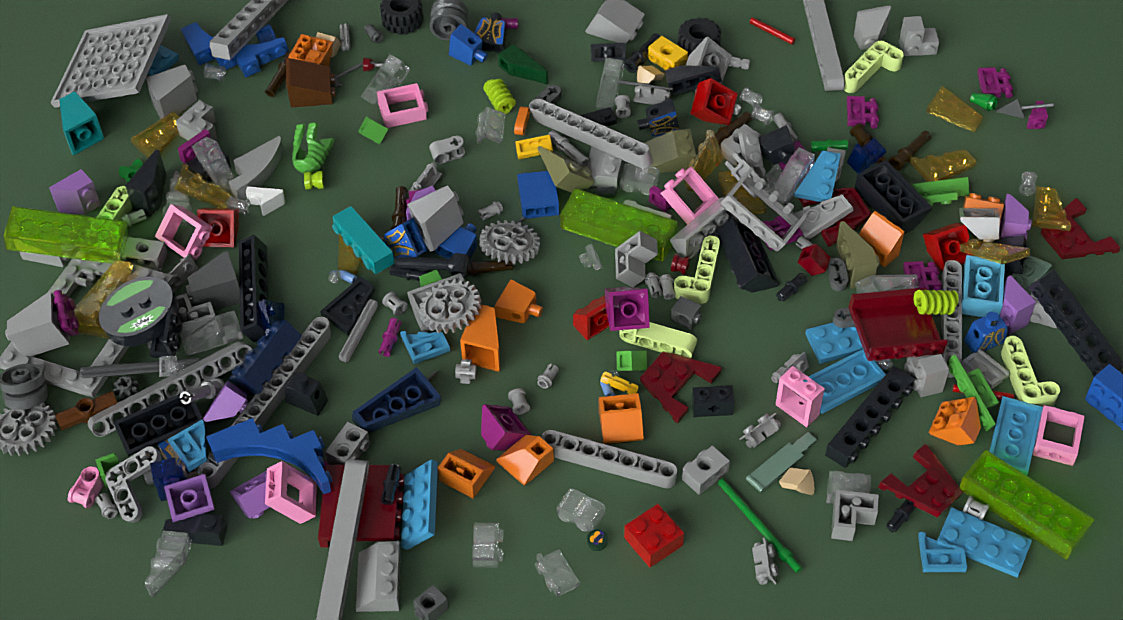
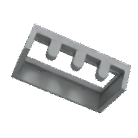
(752, 221)

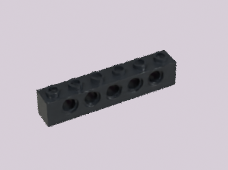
(252, 285)
(1075, 315)
(883, 393)

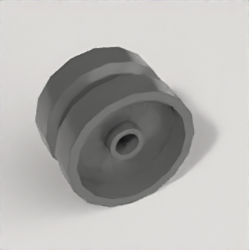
(446, 17)
(23, 386)

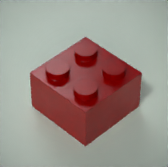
(653, 535)

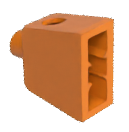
(517, 303)

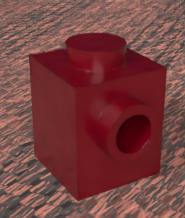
(814, 259)

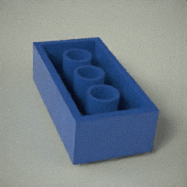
(1107, 394)

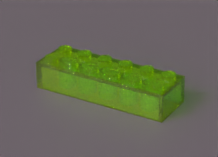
(615, 221)
(65, 235)
(1026, 504)

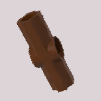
(84, 410)

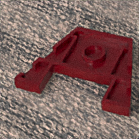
(853, 219)
(1076, 242)
(669, 375)
(932, 490)

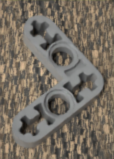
(124, 482)

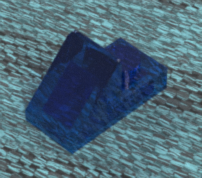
(865, 156)

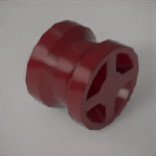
(680, 264)

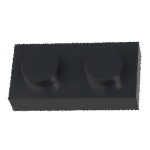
(603, 117)

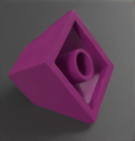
(627, 308)
(501, 427)

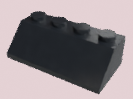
(892, 196)
(746, 257)
(156, 423)

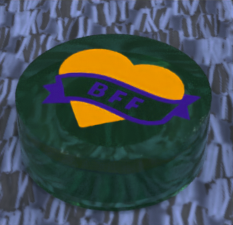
(597, 539)

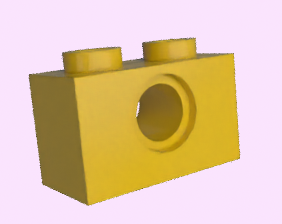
(667, 54)

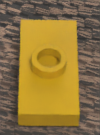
(528, 147)

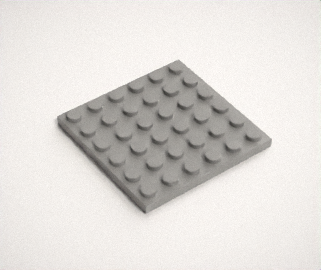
(113, 60)

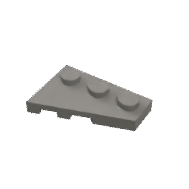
(823, 215)

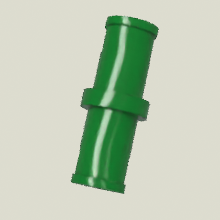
(823, 145)

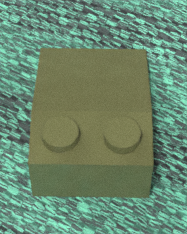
(672, 150)
(566, 172)
(856, 254)

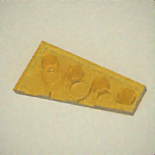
(89, 307)

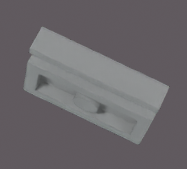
(991, 370)

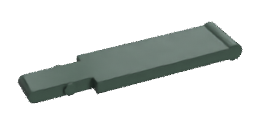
(780, 462)

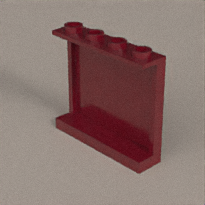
(893, 327)
(377, 520)

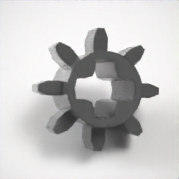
(125, 387)

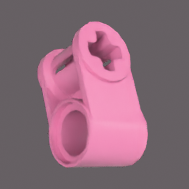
(84, 490)

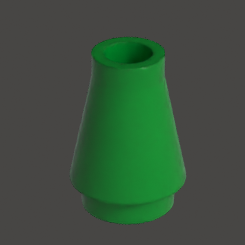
(986, 101)

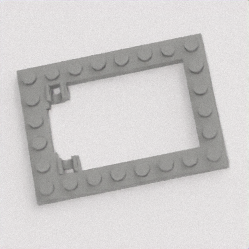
(109, 355)

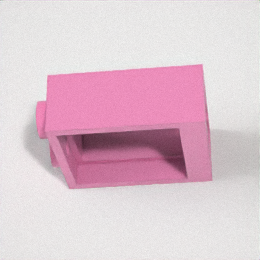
(399, 95)
(699, 187)
(170, 225)
(793, 404)
(1045, 448)
(277, 498)

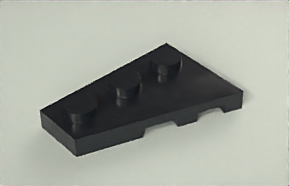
(348, 306)

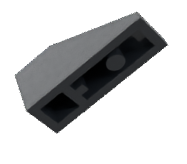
(687, 77)
(201, 528)

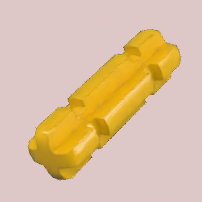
(619, 383)

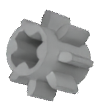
(465, 371)

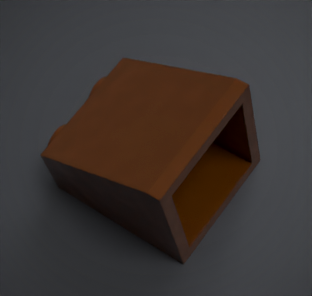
(309, 83)

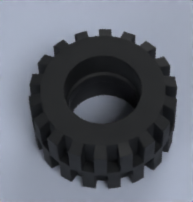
(401, 15)
(695, 31)

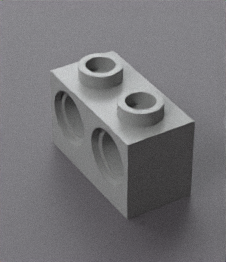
(344, 445)

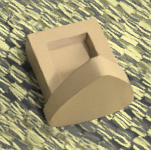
(336, 43)
(648, 74)
(798, 480)

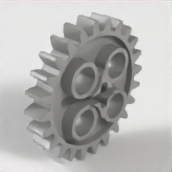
(509, 242)
(450, 306)
(26, 429)

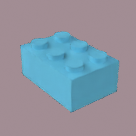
(982, 286)

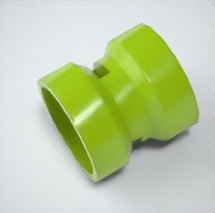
(315, 180)

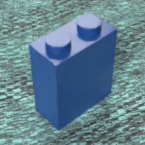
(537, 195)

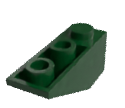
(520, 65)

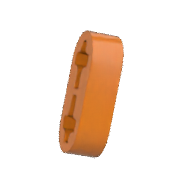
(522, 121)

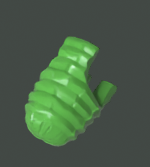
(317, 150)

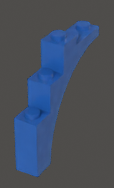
(248, 58)
(250, 440)

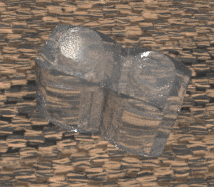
(639, 179)
(580, 510)
(486, 545)

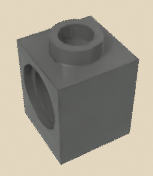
(686, 313)
(430, 596)

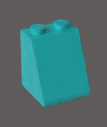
(79, 123)

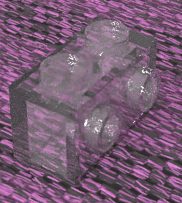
(846, 481)

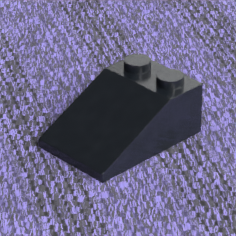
(147, 185)

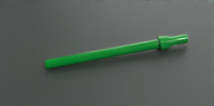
(784, 553)

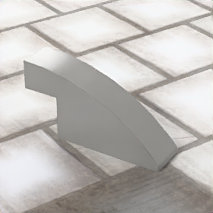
(256, 167)

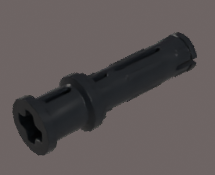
(638, 57)

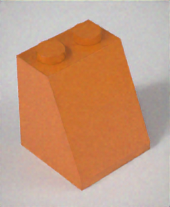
(481, 340)

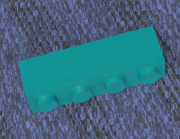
(363, 240)

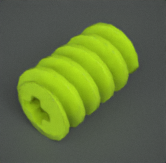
(499, 95)
(936, 301)

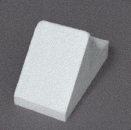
(267, 198)

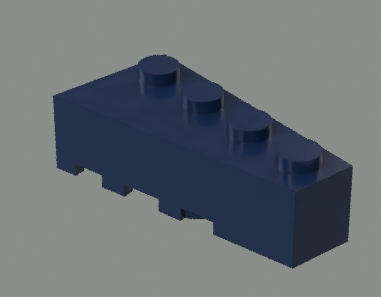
(265, 357)
(397, 402)

